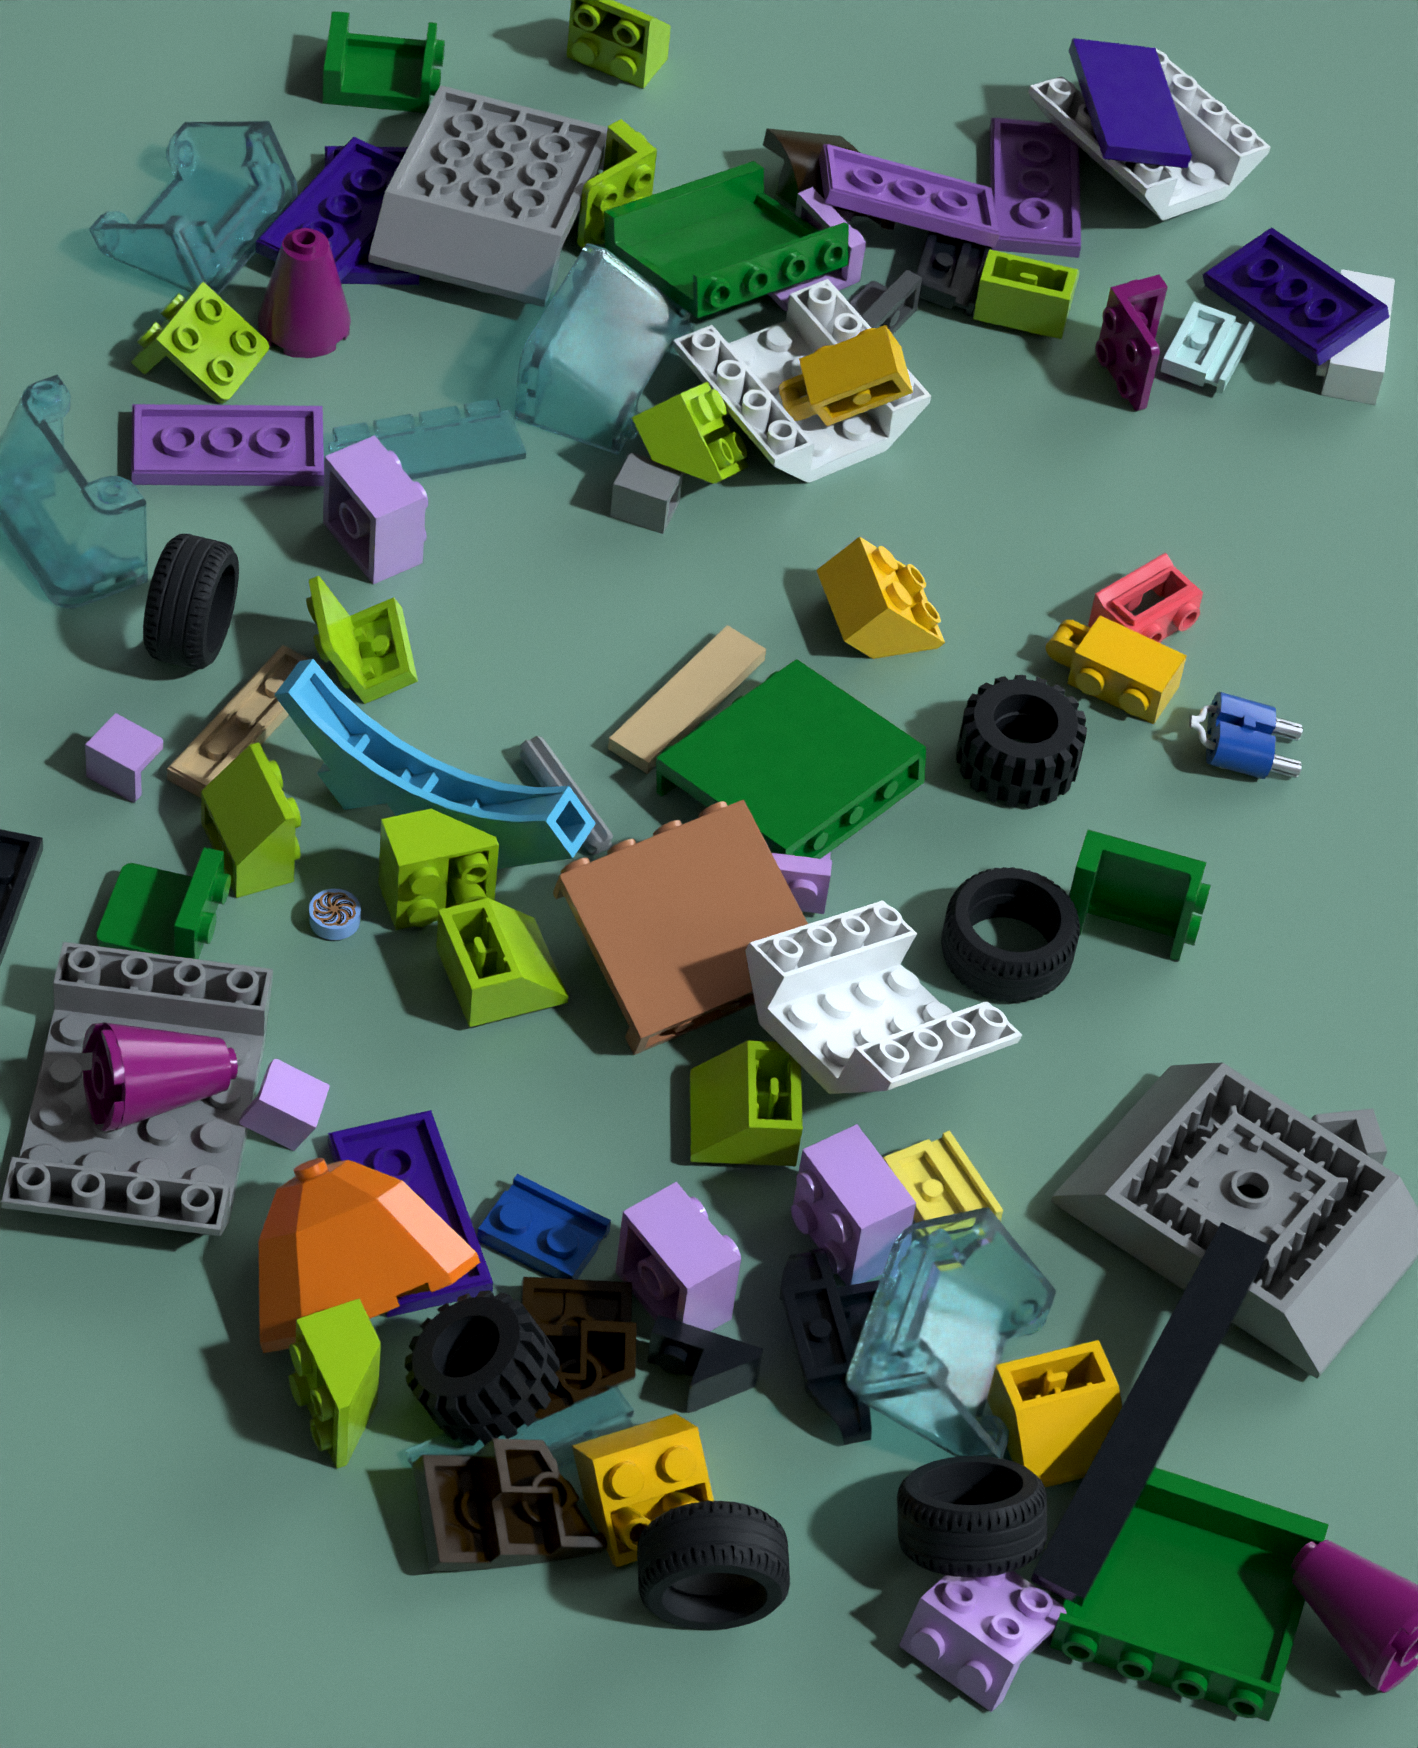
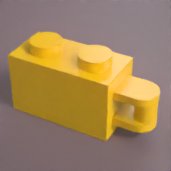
(848, 378)
(1118, 665)

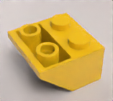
(879, 602)
(1056, 1409)
(638, 1476)

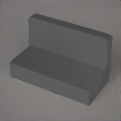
(890, 305)

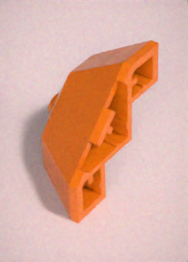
(347, 1237)

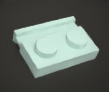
(1207, 347)

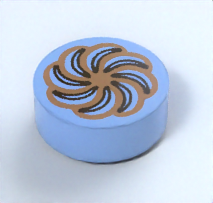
(334, 914)

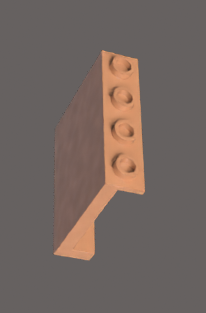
(677, 919)

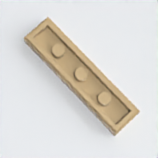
(687, 698)
(244, 721)

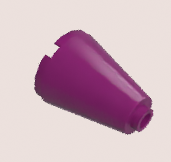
(304, 298)
(151, 1072)
(1363, 1608)

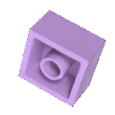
(374, 509)
(850, 1204)
(678, 1260)

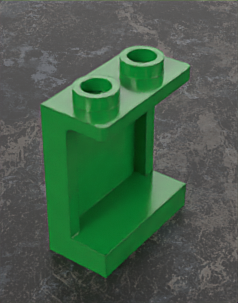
(380, 69)
(1140, 887)

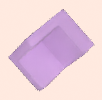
(119, 755)
(286, 1105)

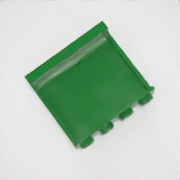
(721, 241)
(800, 758)
(1196, 1596)

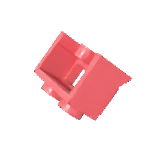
(1174, 613)

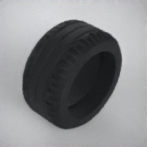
(190, 601)
(1018, 896)
(972, 1516)
(713, 1565)

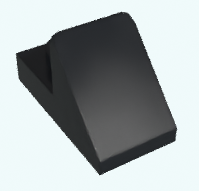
(716, 1362)

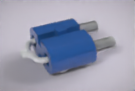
(1243, 736)

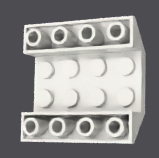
(1219, 143)
(755, 366)
(855, 1013)

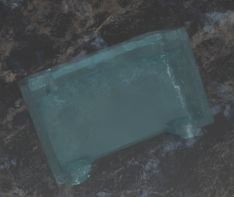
(207, 221)
(596, 351)
(70, 532)
(941, 1328)

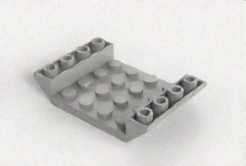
(487, 195)
(167, 1169)

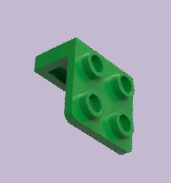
(165, 909)

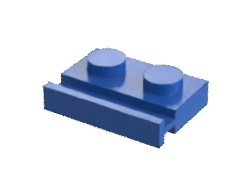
(543, 1230)

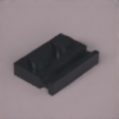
(951, 271)

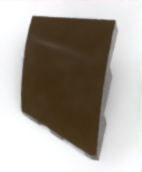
(802, 166)
(590, 1334)
(500, 1508)

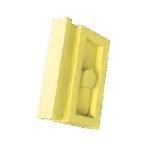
(941, 1179)

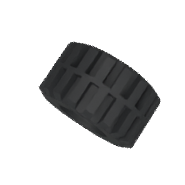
(1016, 769)
(482, 1367)

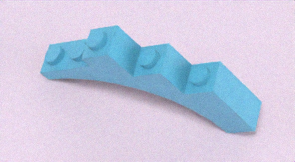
(374, 767)

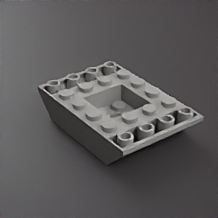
(1331, 1213)

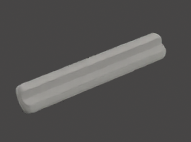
(551, 773)

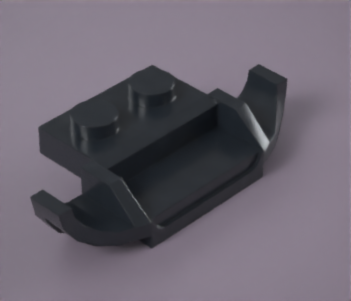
(826, 1332)

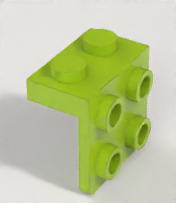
(625, 178)
(204, 341)
(366, 648)

